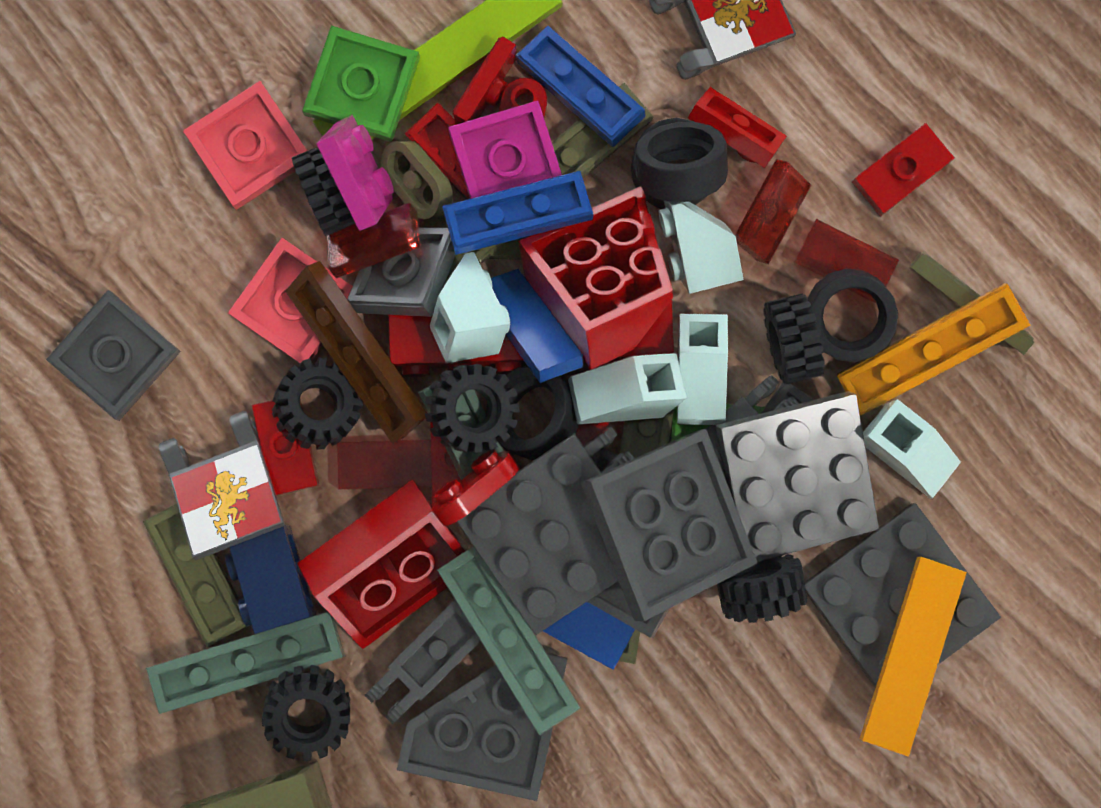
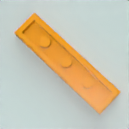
(934, 348)
(912, 656)

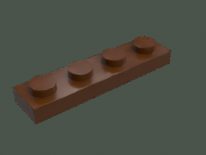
(356, 352)

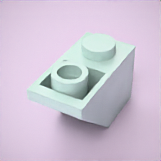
(703, 247)
(468, 314)
(703, 368)
(628, 389)
(911, 447)

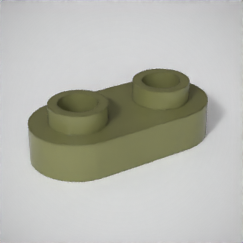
(417, 178)

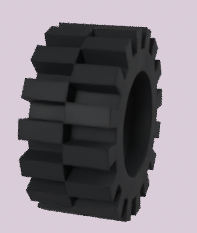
(322, 192)
(794, 338)
(499, 404)
(297, 423)
(764, 590)
(306, 738)

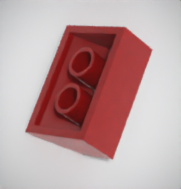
(382, 565)

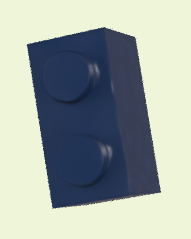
(270, 580)

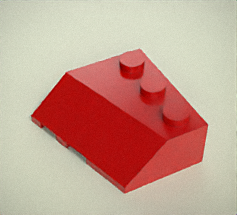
(601, 277)

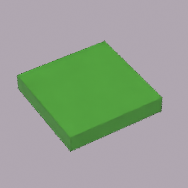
(361, 80)

